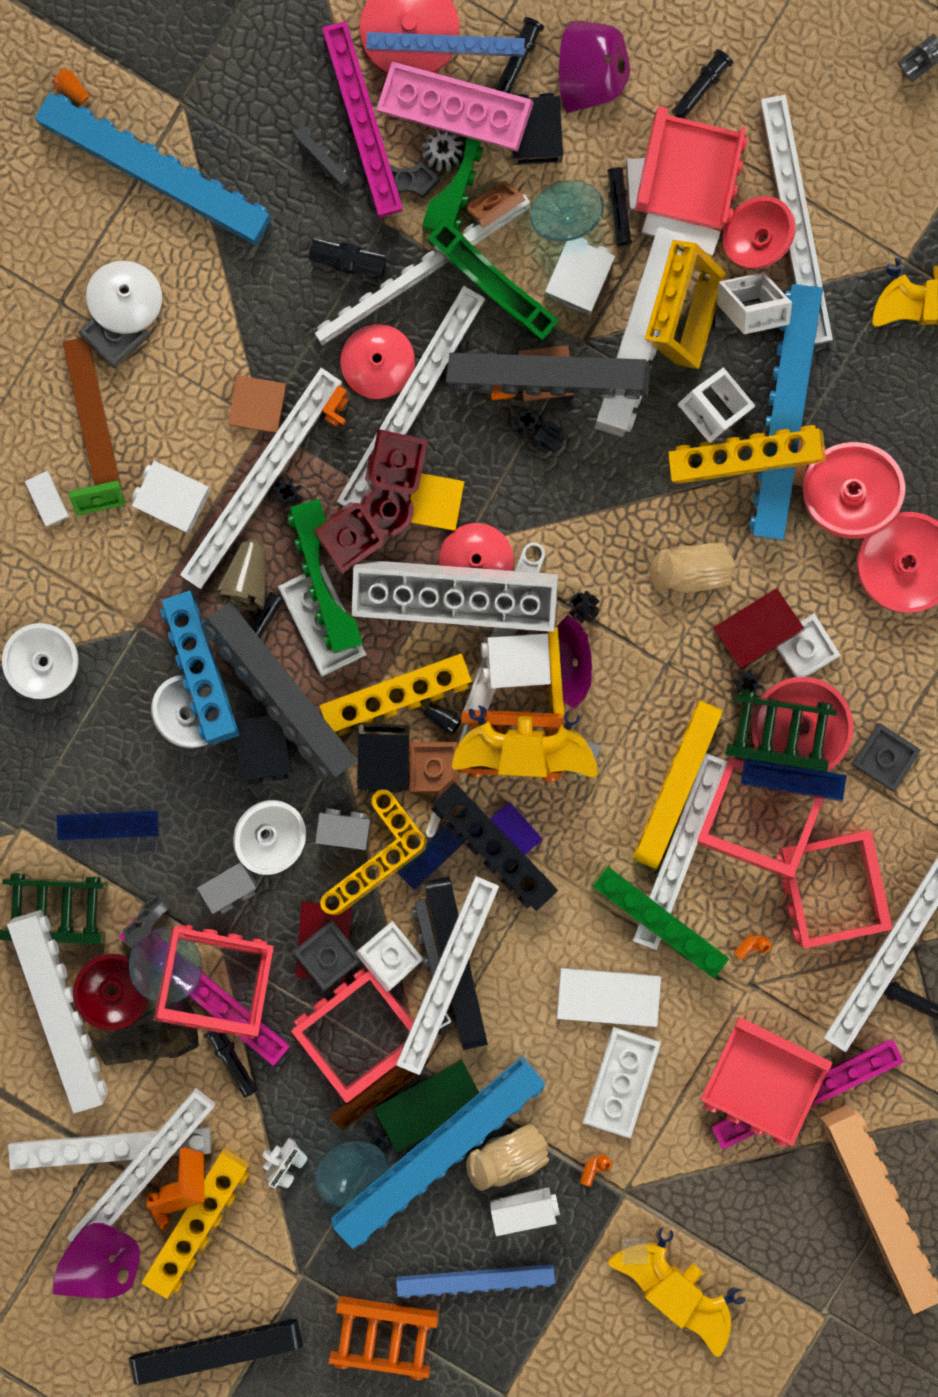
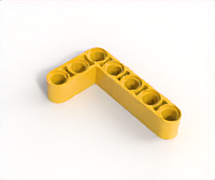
(381, 859)

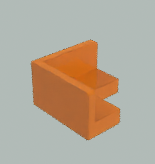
(188, 1189)

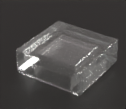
(634, 1250)

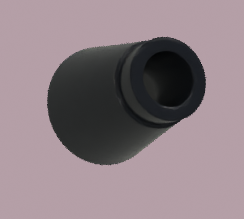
(442, 718)

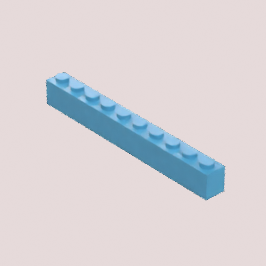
(152, 168)
(788, 408)
(438, 1152)

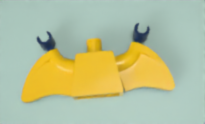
(907, 300)
(524, 750)
(680, 1296)

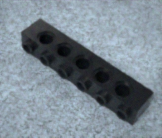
(541, 888)

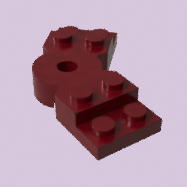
(392, 476)

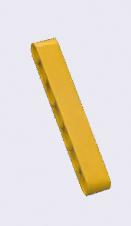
(677, 784)

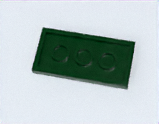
(426, 1105)

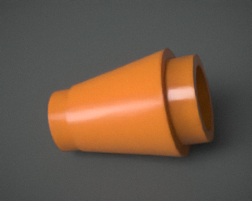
(69, 86)

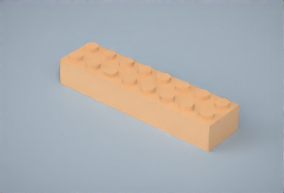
(880, 1208)

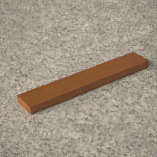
(91, 411)

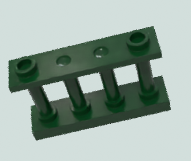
(790, 755)
(65, 932)

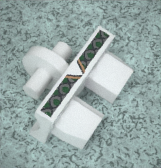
(280, 1160)

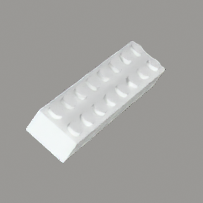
(616, 413)
(454, 595)

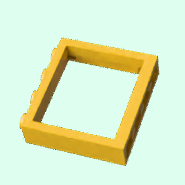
(671, 299)

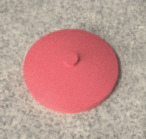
(409, 17)
(854, 490)
(901, 564)
(807, 691)

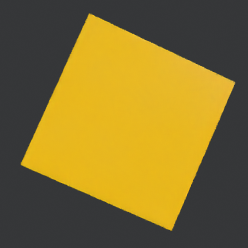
(437, 502)

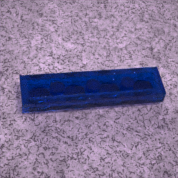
(793, 780)
(107, 825)
(434, 855)

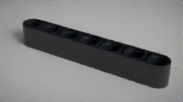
(465, 998)
(215, 1351)

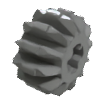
(442, 140)

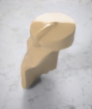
(693, 568)
(507, 1158)

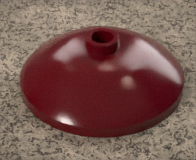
(98, 1006)

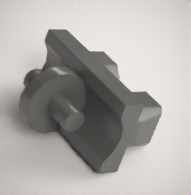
(920, 59)

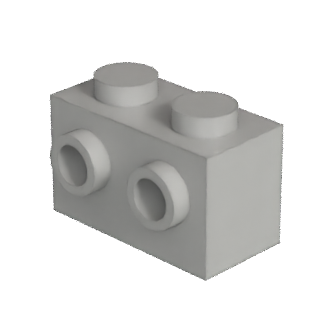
(342, 829)
(227, 888)

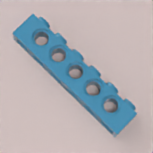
(224, 726)

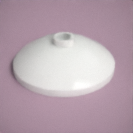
(128, 311)
(23, 657)
(168, 704)
(280, 844)

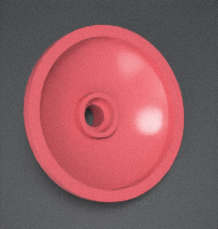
(751, 224)
(382, 378)
(477, 540)

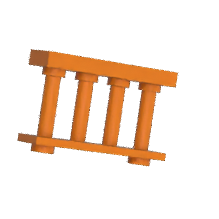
(501, 721)
(399, 1317)

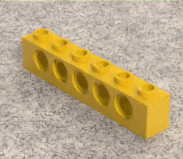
(811, 453)
(455, 666)
(158, 1277)

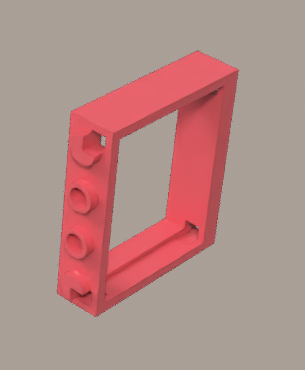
(746, 855)
(875, 884)
(231, 942)
(323, 1007)

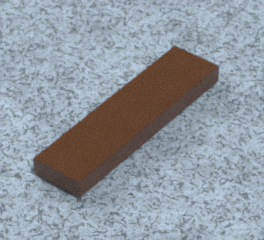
(371, 1096)

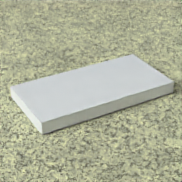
(303, 610)
(608, 997)
(621, 1082)

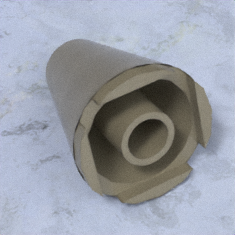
(245, 578)

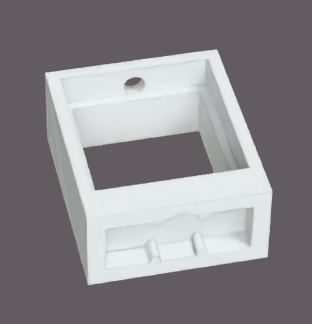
(772, 313)
(713, 423)
(524, 1211)

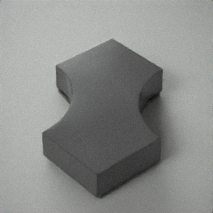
(416, 180)
(143, 923)

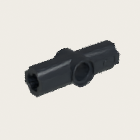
(347, 258)

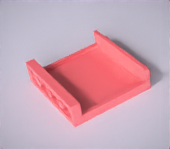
(690, 171)
(765, 1082)

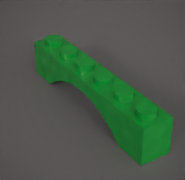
(453, 198)
(490, 280)
(340, 626)
(660, 921)

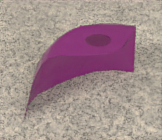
(583, 73)
(574, 644)
(86, 1263)

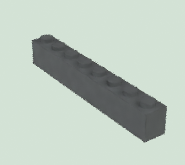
(549, 374)
(278, 693)

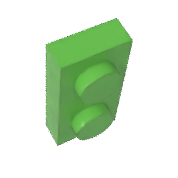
(97, 498)

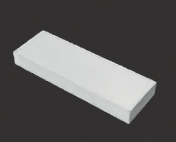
(703, 236)

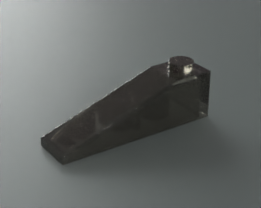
(148, 1039)

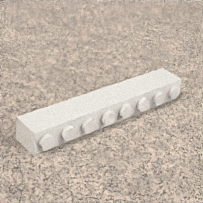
(57, 1011)

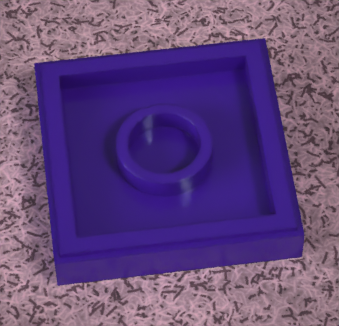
(516, 829)

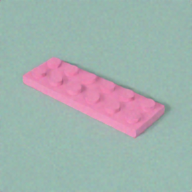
(455, 106)

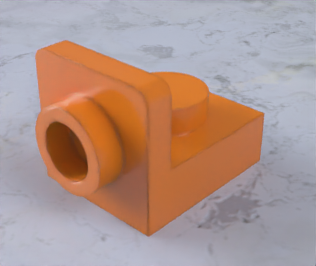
(336, 402)

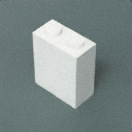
(579, 275)
(170, 496)
(516, 660)

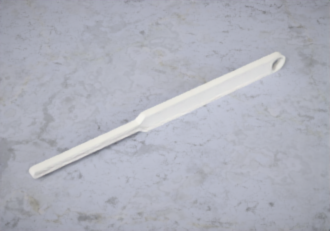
(480, 693)

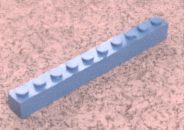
(445, 44)
(475, 1280)

